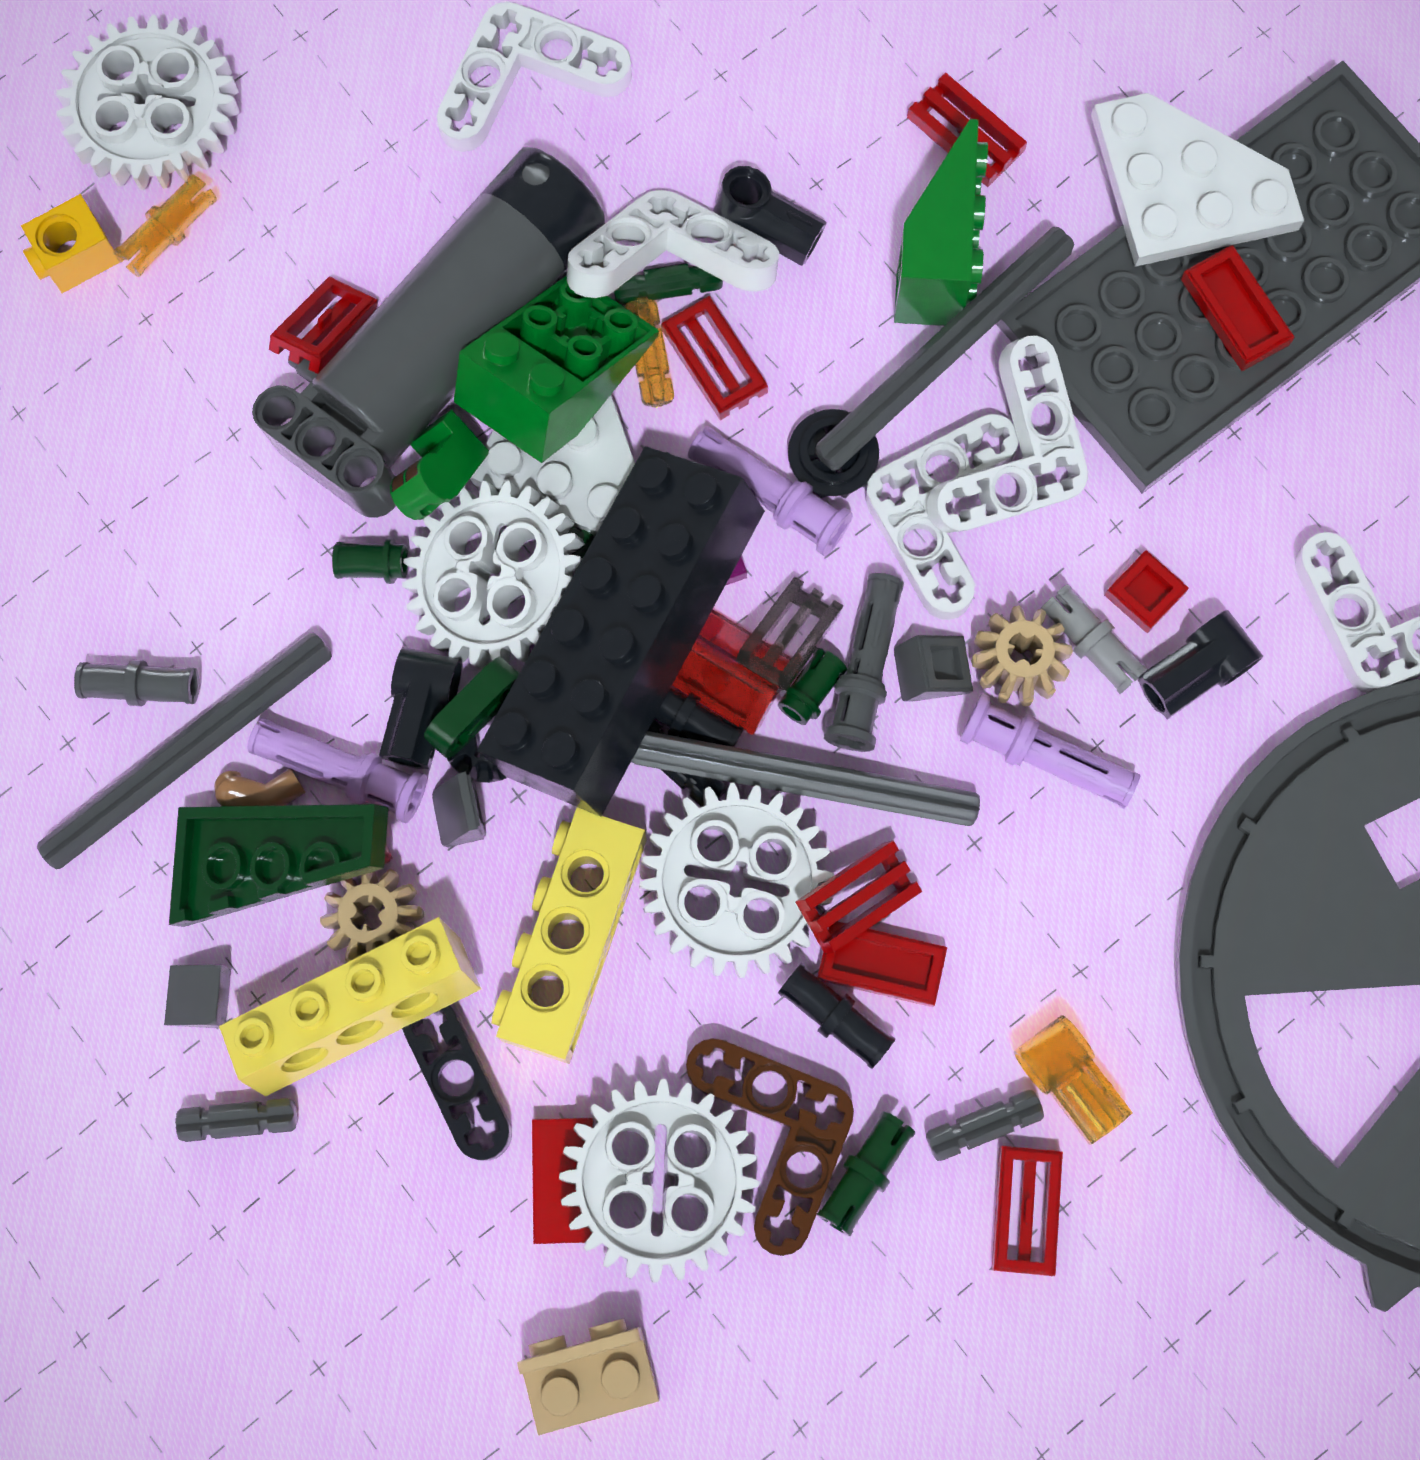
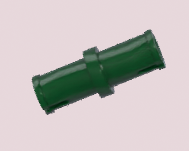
(866, 1173)

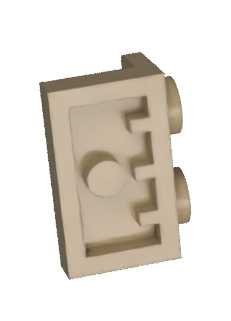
(588, 1378)

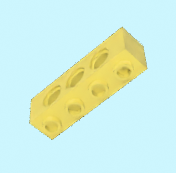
(349, 1007)
(556, 1028)

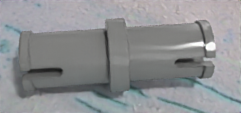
(1094, 639)

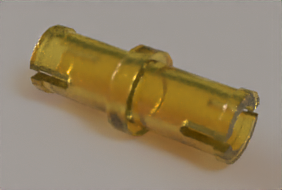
(165, 225)

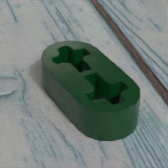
(471, 708)

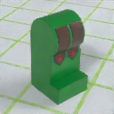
(445, 465)

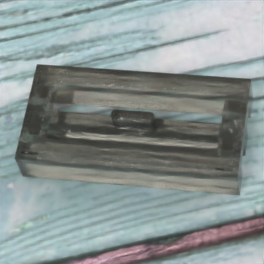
(808, 605)

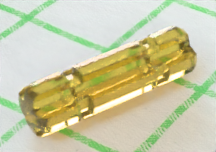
(653, 365)

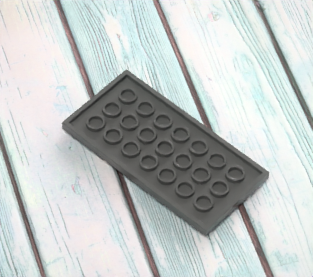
(1141, 353)

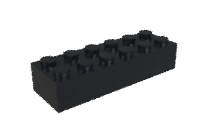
(622, 630)

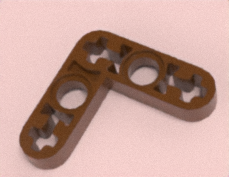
(801, 1138)

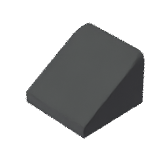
(932, 667)
(458, 811)
(197, 996)

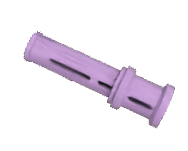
(790, 502)
(1023, 741)
(361, 777)

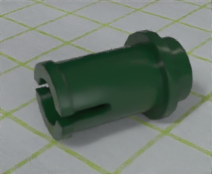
(370, 560)
(811, 687)

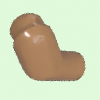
(240, 791)

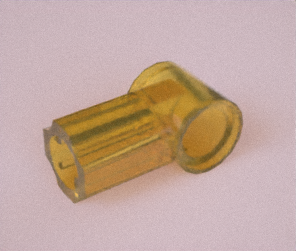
(1063, 1066)

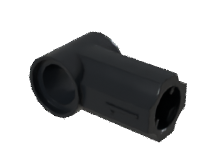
(768, 214)
(1211, 657)
(420, 690)

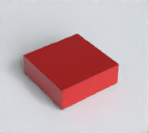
(1146, 591)

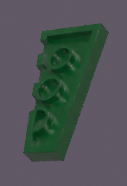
(266, 853)

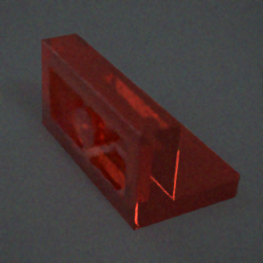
(722, 681)

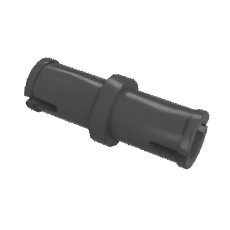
(136, 683)

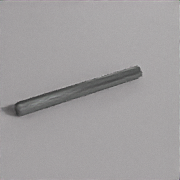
(944, 348)
(183, 751)
(808, 778)

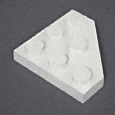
(1187, 183)
(578, 477)

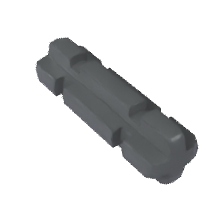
(236, 1119)
(984, 1125)

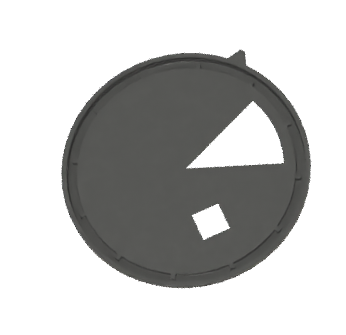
(1305, 904)

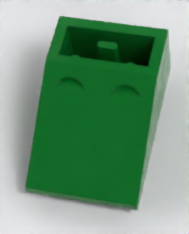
(940, 238)
(550, 367)

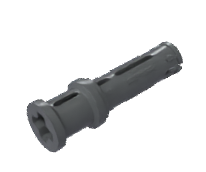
(861, 687)

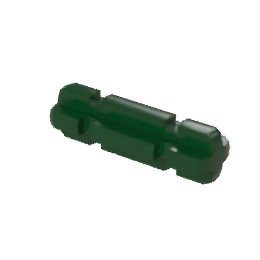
(667, 283)

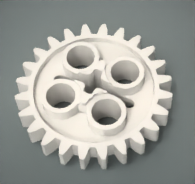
(147, 102)
(447, 570)
(746, 827)
(715, 1183)

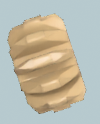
(1022, 636)
(351, 914)

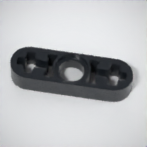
(490, 1112)

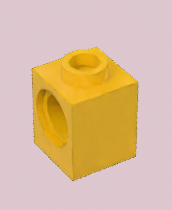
(66, 223)

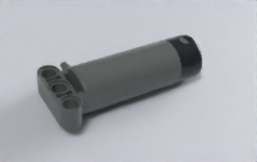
(407, 353)

